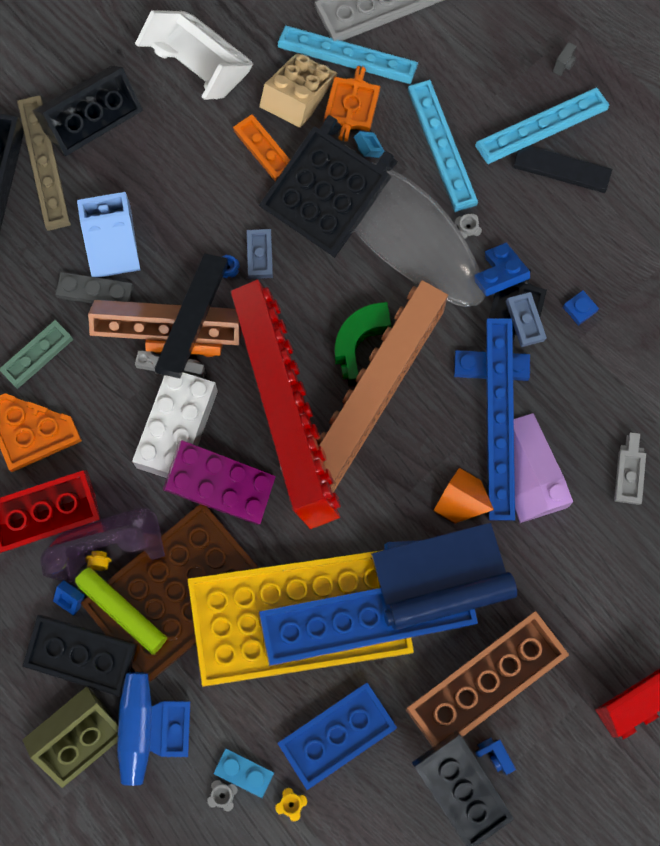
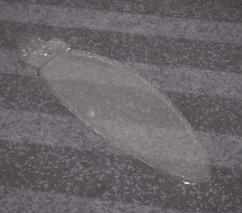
(420, 240)

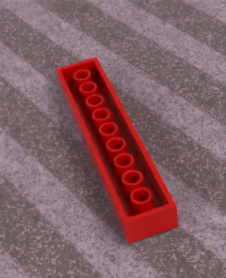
(285, 407)

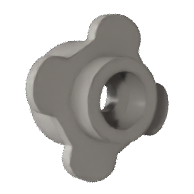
(468, 219)
(226, 802)

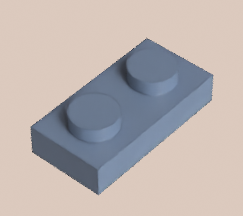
(259, 254)
(526, 319)

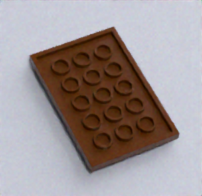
(160, 586)

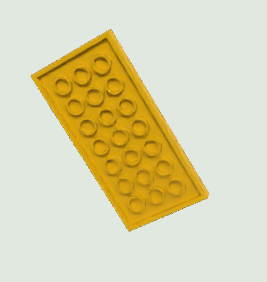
(230, 626)

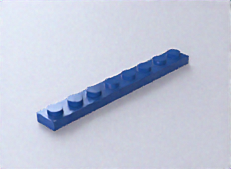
(500, 419)

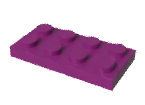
(219, 482)

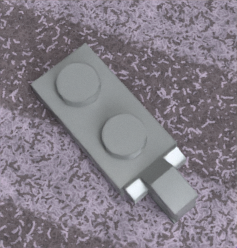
(147, 361)
(630, 471)

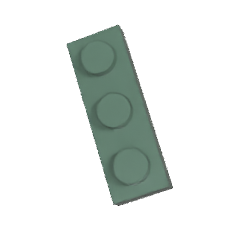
(36, 354)

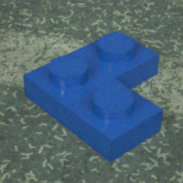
(505, 271)

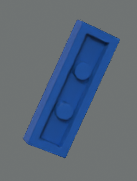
(473, 365)

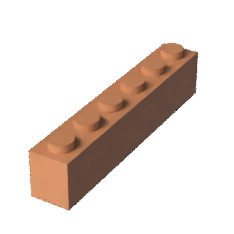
(156, 321)

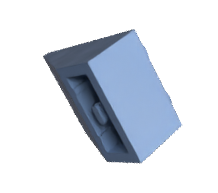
(108, 234)

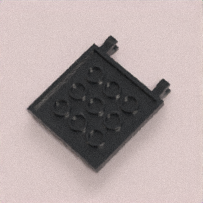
(327, 188)

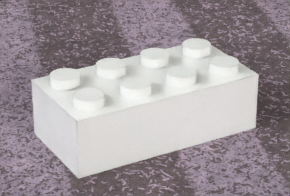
(176, 415)

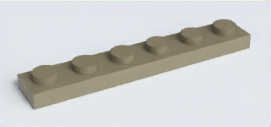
(44, 167)

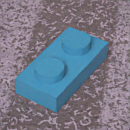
(243, 773)

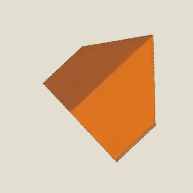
(463, 498)

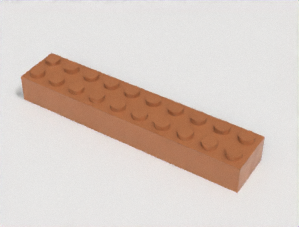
(381, 378)

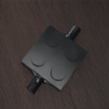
(499, 308)

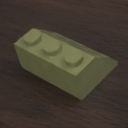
(72, 737)

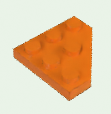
(32, 432)

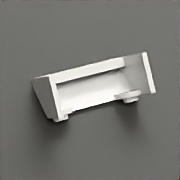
(198, 48)

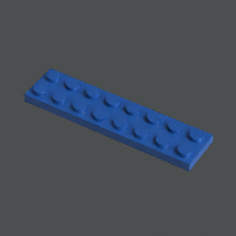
(339, 626)

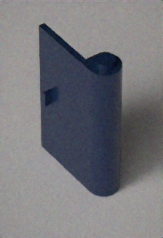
(442, 576)

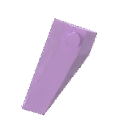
(538, 479)

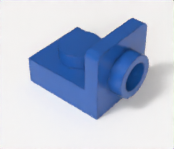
(500, 758)

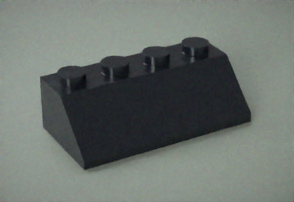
(88, 110)

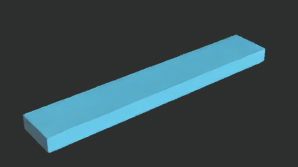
(347, 54)
(542, 125)
(442, 146)

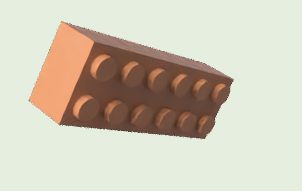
(488, 681)

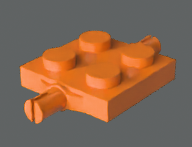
(352, 103)

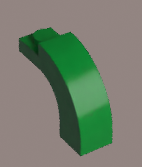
(362, 324)

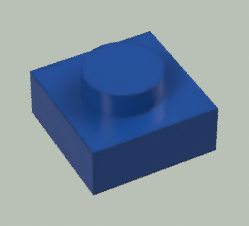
(580, 308)
(68, 597)

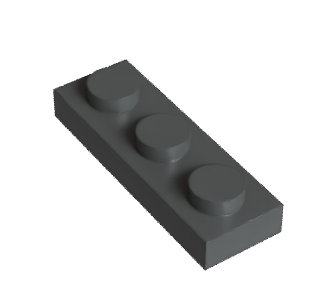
(88, 289)

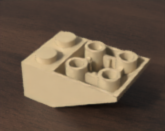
(296, 89)

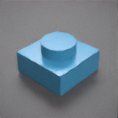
(368, 144)

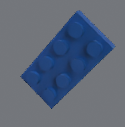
(337, 736)

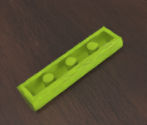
(120, 610)

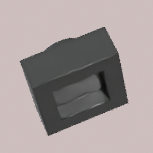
(566, 59)

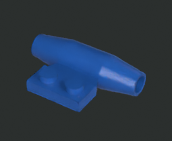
(148, 728)

